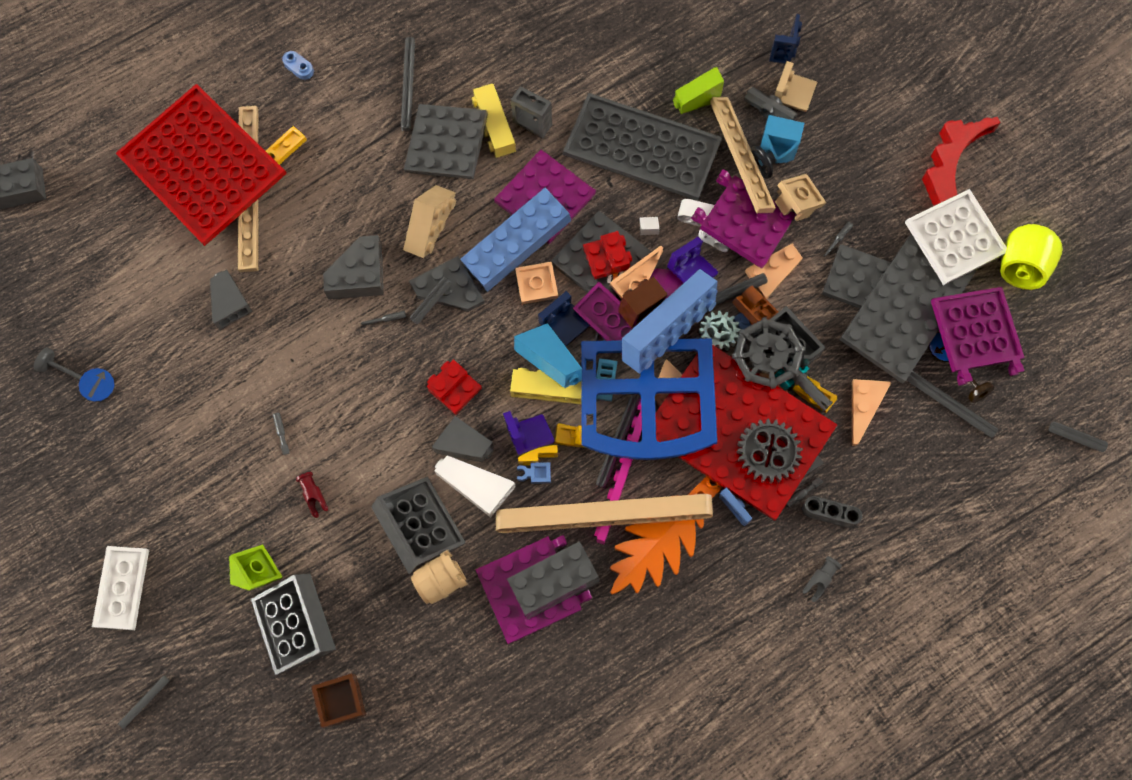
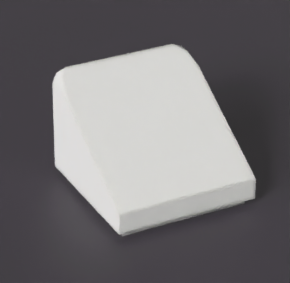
(649, 226)

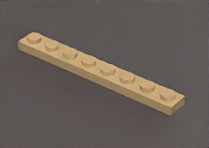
(742, 155)

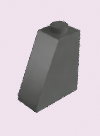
(226, 300)
(463, 442)

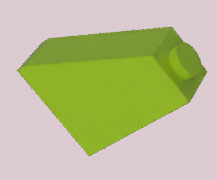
(699, 91)

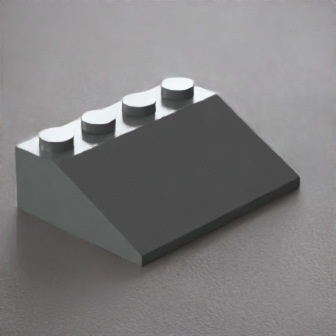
(417, 523)
(293, 623)

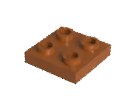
(754, 305)

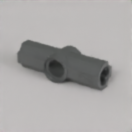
(769, 105)

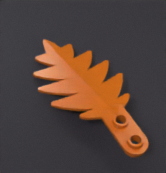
(657, 540)

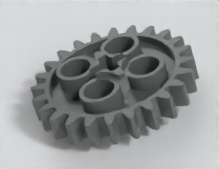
(787, 455)

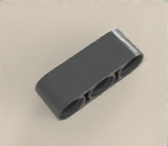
(841, 512)

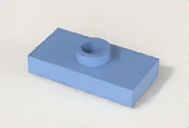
(736, 506)

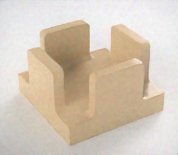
(800, 195)

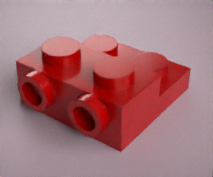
(607, 255)
(453, 386)

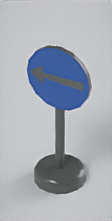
(94, 384)

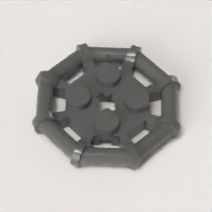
(778, 347)

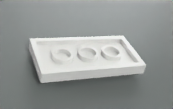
(120, 588)

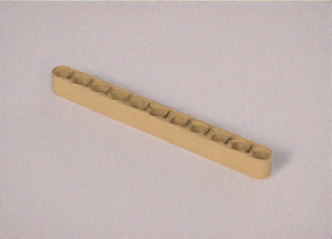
(604, 513)

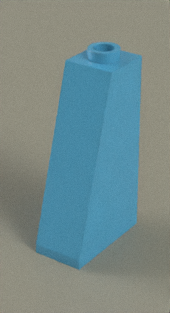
(549, 355)

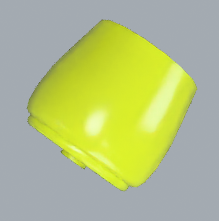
(1030, 256)

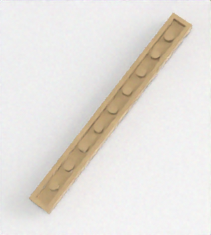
(249, 218)

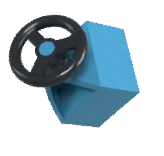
(778, 143)

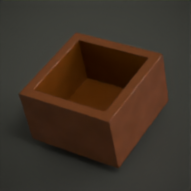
(641, 301)
(338, 700)

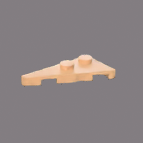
(637, 273)
(865, 401)

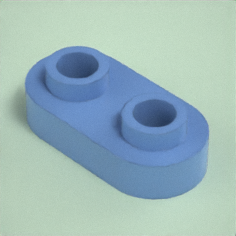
(296, 64)

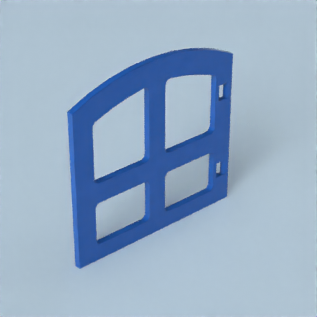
(647, 387)

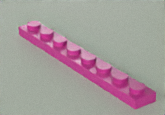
(621, 475)

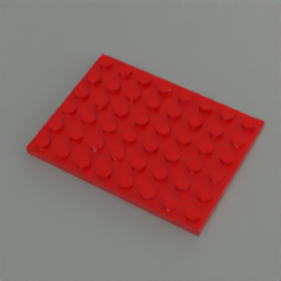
(201, 164)
(737, 407)

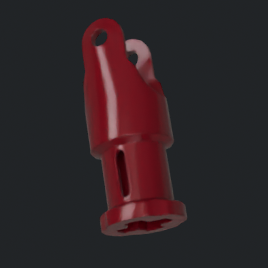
(311, 493)

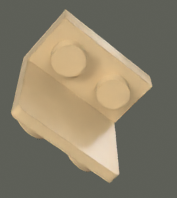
(795, 90)

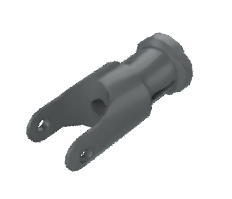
(822, 577)

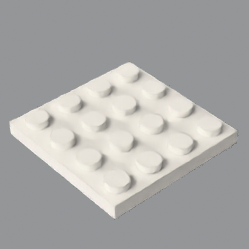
(956, 236)

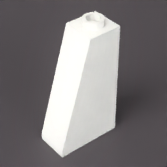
(475, 484)

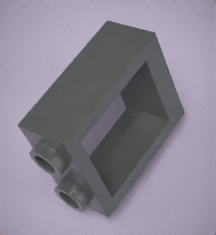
(525, 111)

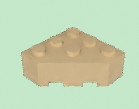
(428, 220)

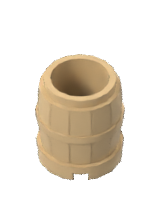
(438, 578)

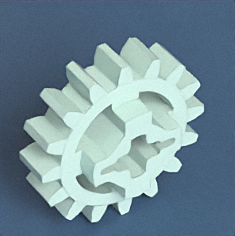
(728, 334)

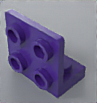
(688, 261)
(528, 433)

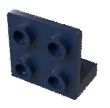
(785, 47)
(563, 319)

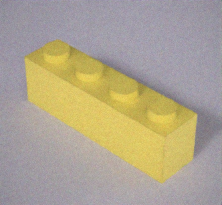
(496, 127)
(542, 387)

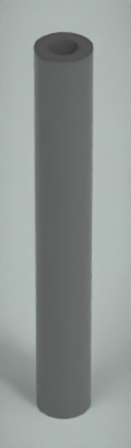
(143, 702)

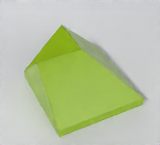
(252, 568)

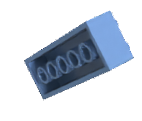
(516, 239)
(669, 321)

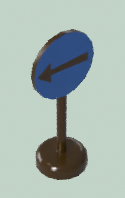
(938, 351)

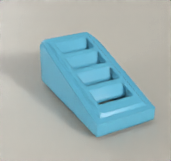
(606, 364)

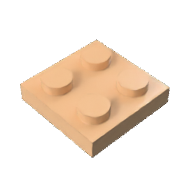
(536, 283)

